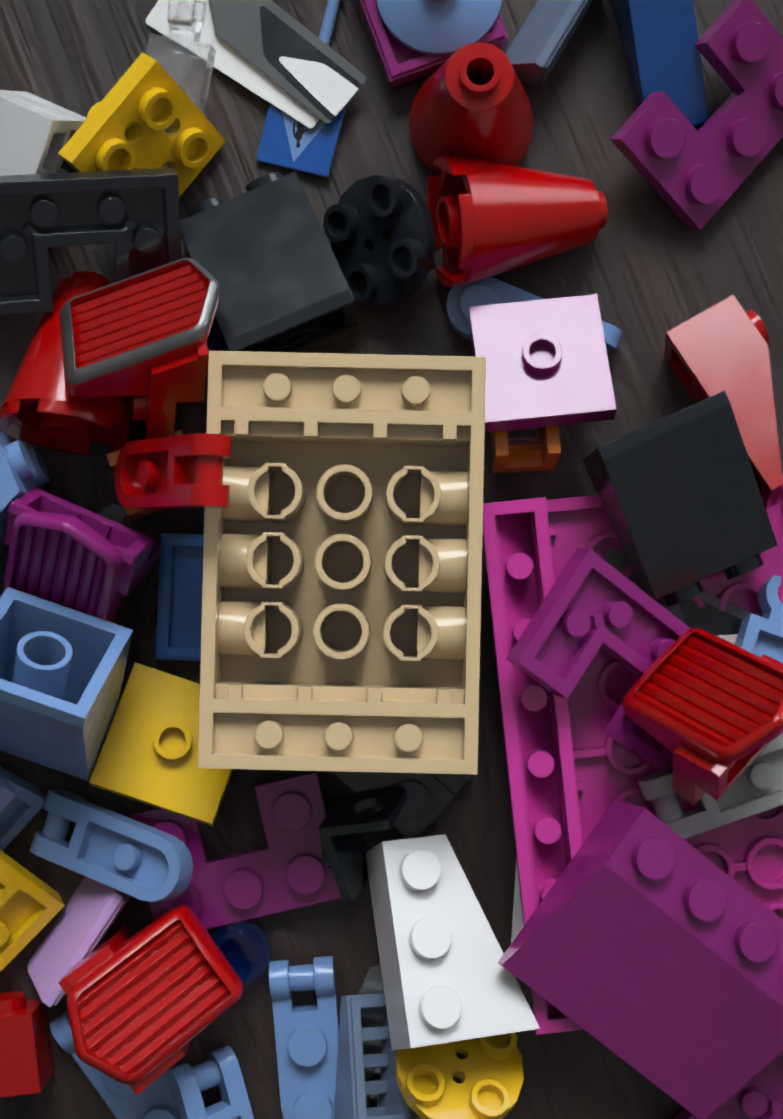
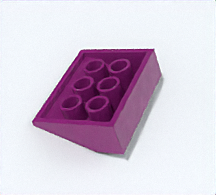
(659, 959)

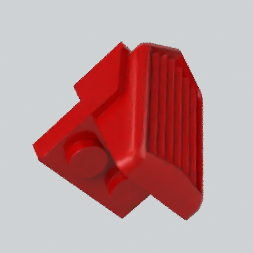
(709, 709)
(147, 996)

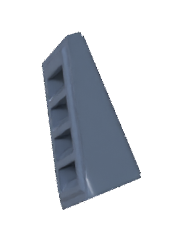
(350, 1076)

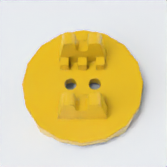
(488, 1074)

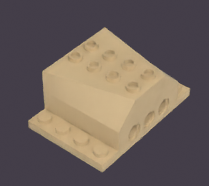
(344, 564)

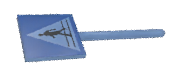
(291, 143)

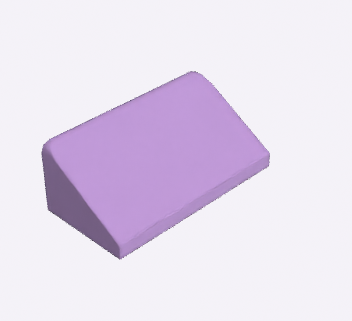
(74, 936)

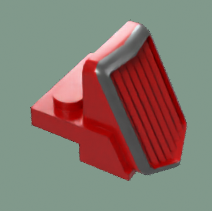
(143, 341)

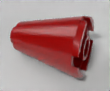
(472, 110)
(507, 216)
(38, 393)

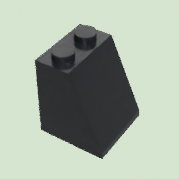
(272, 267)
(683, 500)

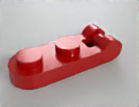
(173, 472)

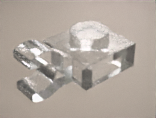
(181, 52)

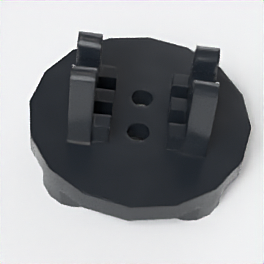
(368, 215)

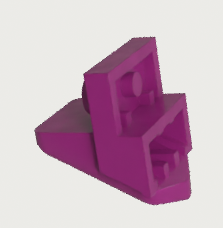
(74, 555)

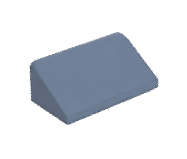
(545, 38)

